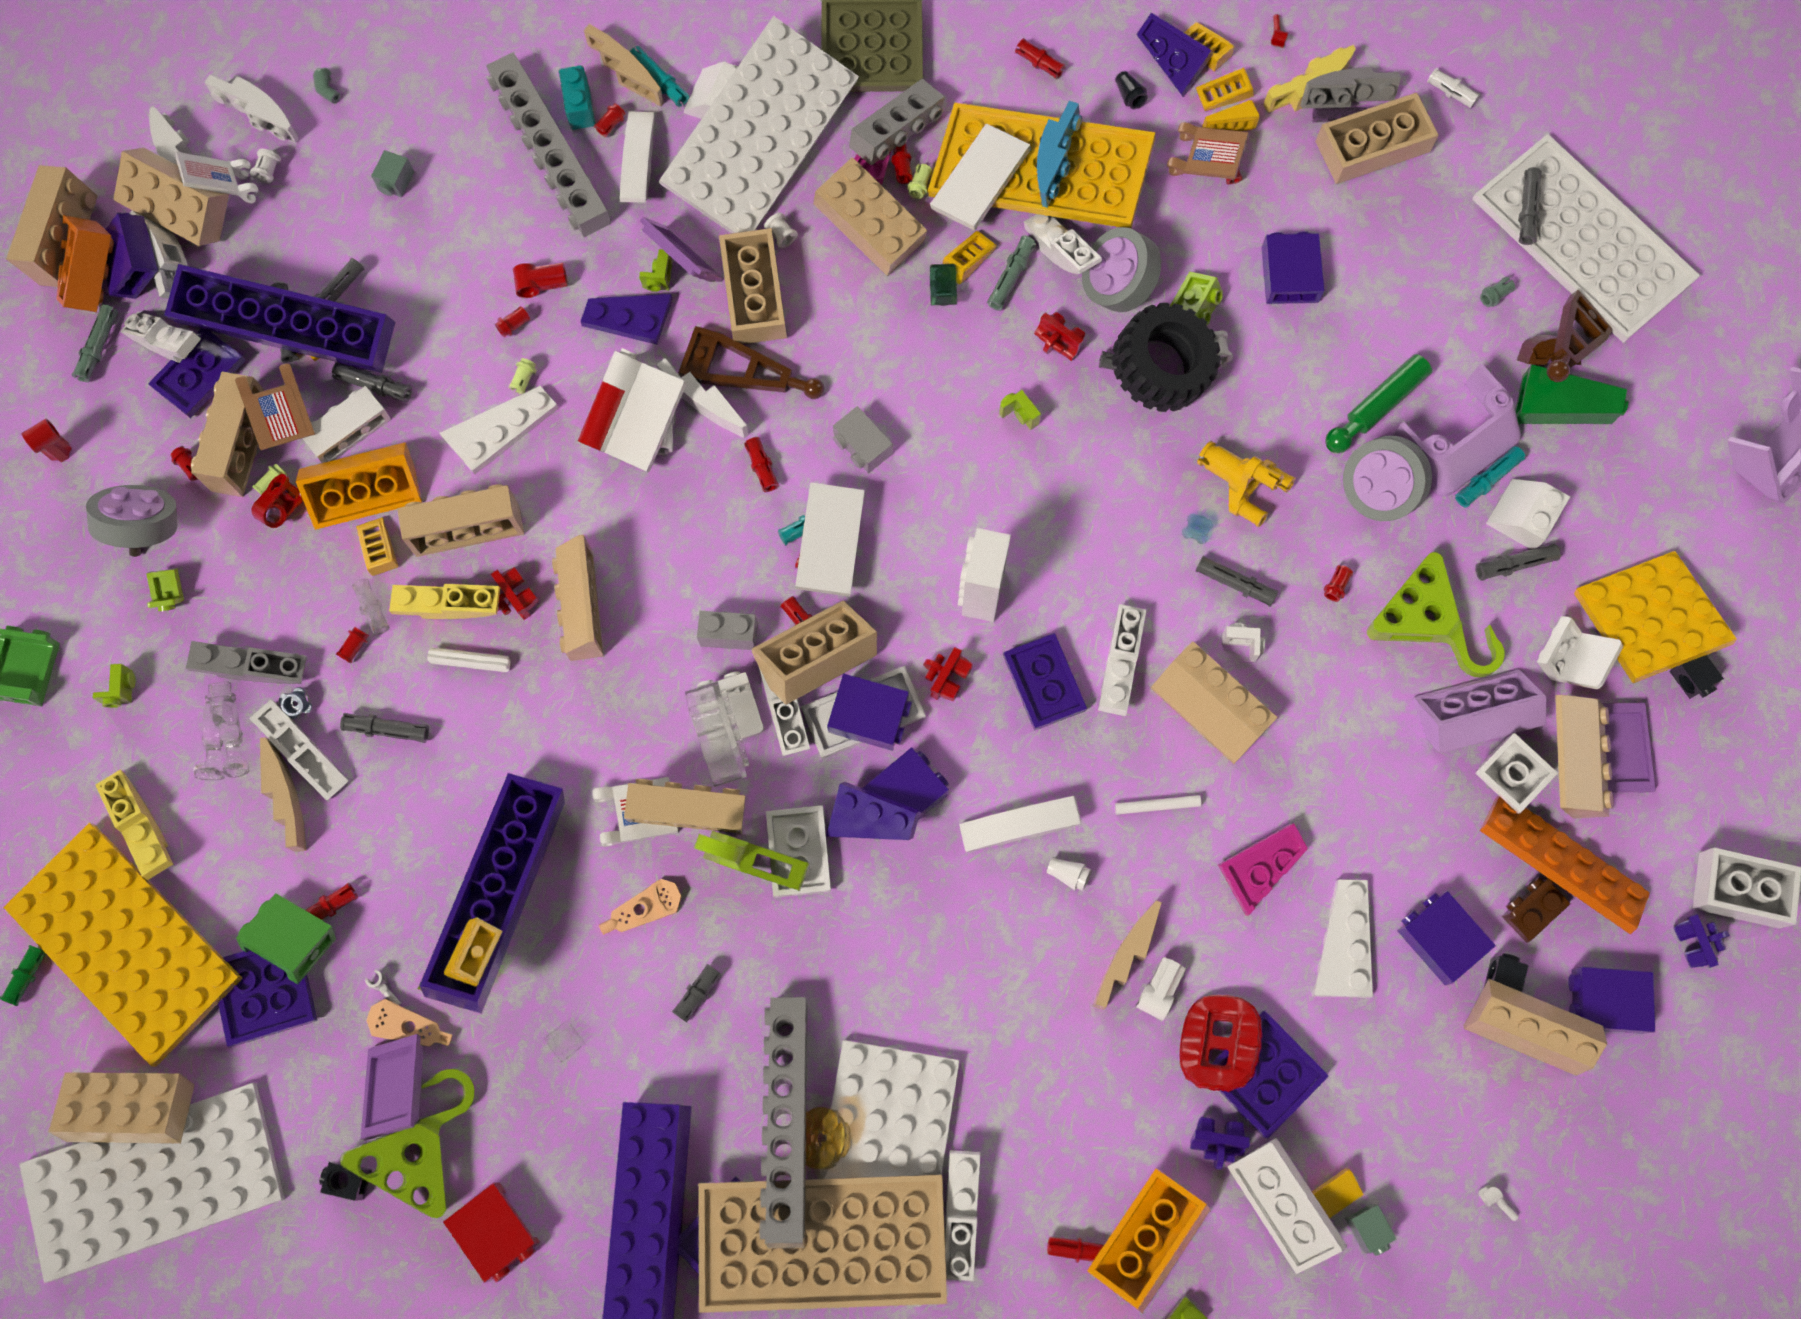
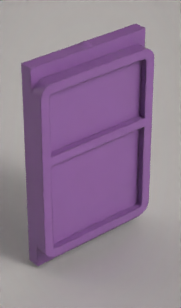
(679, 251)
(1630, 748)
(392, 1087)

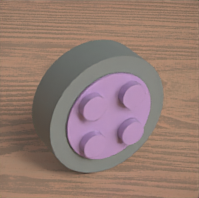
(1126, 272)
(1387, 478)
(131, 517)

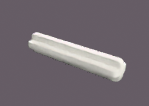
(469, 659)

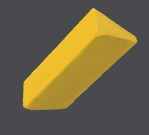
(473, 952)
(1338, 1192)

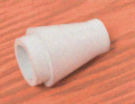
(1070, 873)

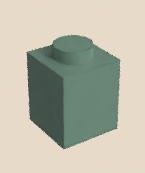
(392, 174)
(1371, 1229)

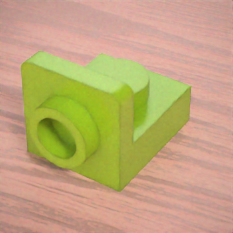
(661, 273)
(1024, 409)

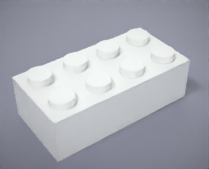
(983, 574)

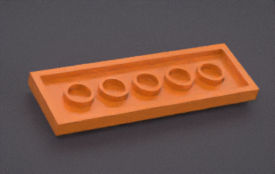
(1567, 864)

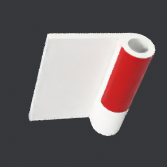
(632, 410)

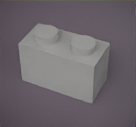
(862, 440)
(727, 630)

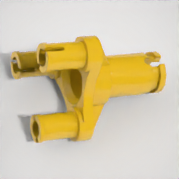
(1244, 478)

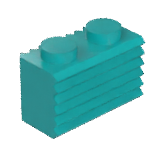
(576, 97)

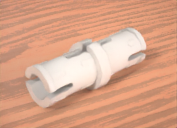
(1453, 88)

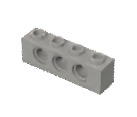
(896, 122)

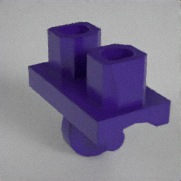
(1704, 954)
(1217, 1145)

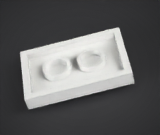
(801, 836)

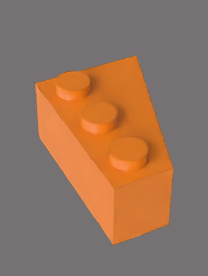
(83, 264)

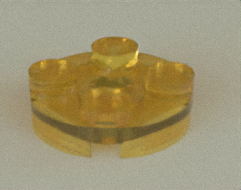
(837, 1140)

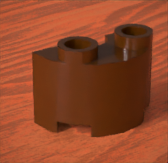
(1539, 350)

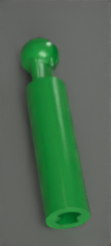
(1379, 402)

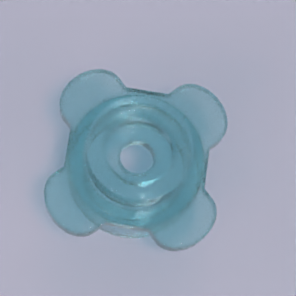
(1197, 521)

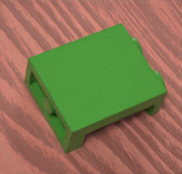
(25, 665)
(286, 937)

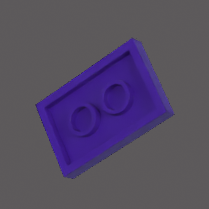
(193, 380)
(1044, 681)

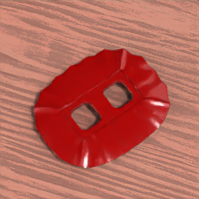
(1198, 1041)

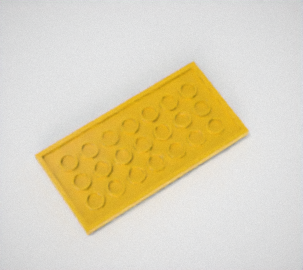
(1103, 172)
(122, 944)

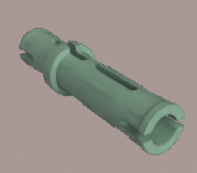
(1015, 264)
(91, 351)

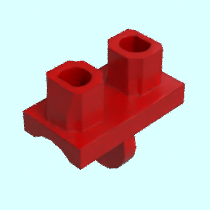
(1058, 337)
(522, 602)
(955, 664)

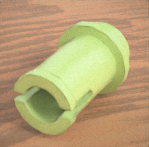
(918, 186)
(522, 376)
(263, 483)

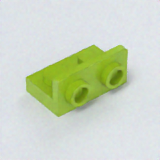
(1199, 294)

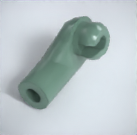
(321, 77)

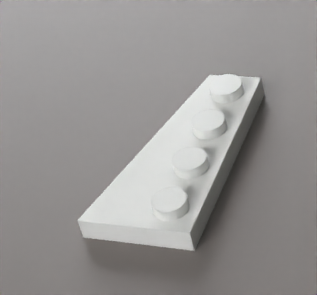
(497, 429)
(1347, 949)

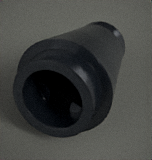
(1131, 90)

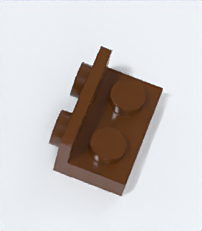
(1535, 909)

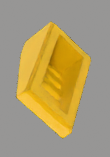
(1224, 47)
(1238, 76)
(1236, 118)
(963, 269)
(381, 565)

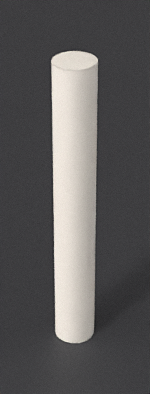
(1157, 805)

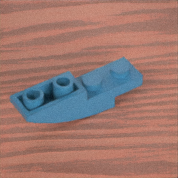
(1052, 152)

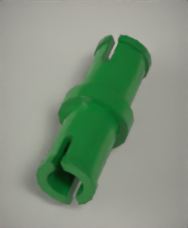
(23, 975)

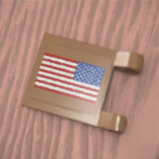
(1212, 152)
(276, 413)

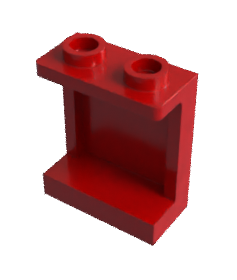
(491, 1234)

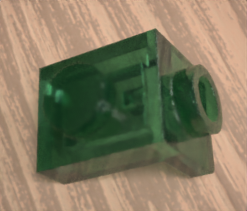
(943, 284)

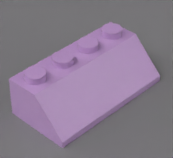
(1481, 710)

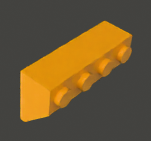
(358, 485)
(1149, 1240)

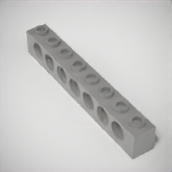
(509, 72)
(790, 1232)

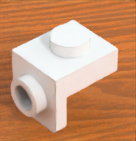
(1242, 635)

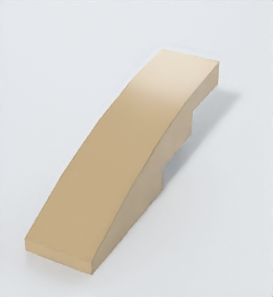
(627, 68)
(279, 786)
(1133, 947)

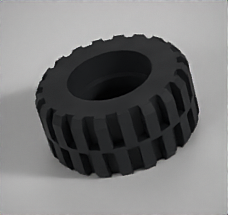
(1187, 336)

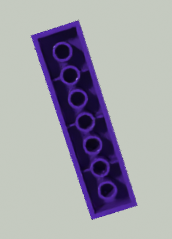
(280, 318)
(496, 884)
(647, 1211)

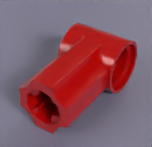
(531, 279)
(46, 439)

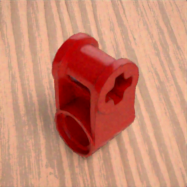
(277, 499)

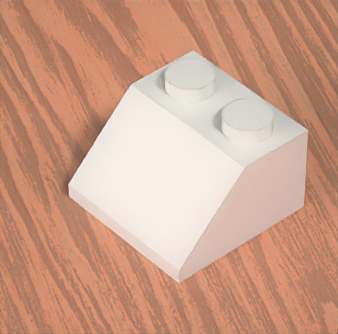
(708, 88)
(1528, 511)
(1515, 772)

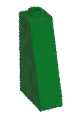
(1569, 401)

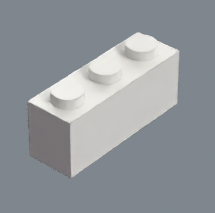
(346, 425)

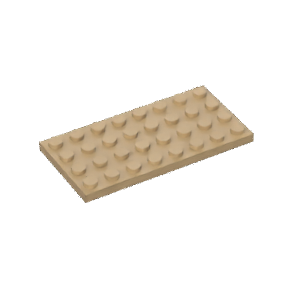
(863, 1246)

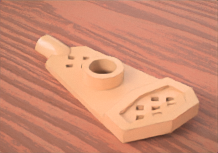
(653, 903)
(395, 1024)

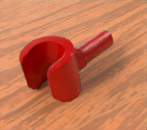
(1278, 37)

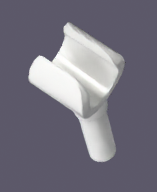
(382, 986)
(1493, 1195)

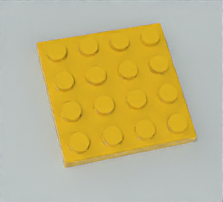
(1655, 615)

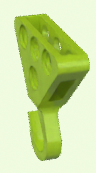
(1447, 628)
(741, 857)
(425, 1170)

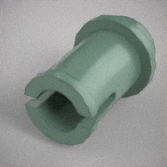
(1492, 295)

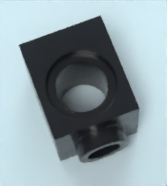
(1697, 677)
(1507, 971)
(353, 1191)

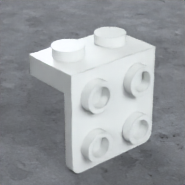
(1578, 656)
(742, 703)

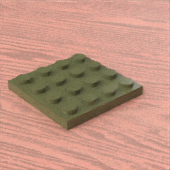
(875, 41)

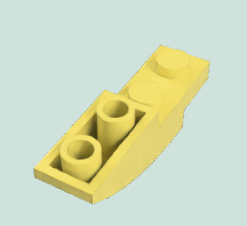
(1293, 91)
(445, 602)
(135, 823)

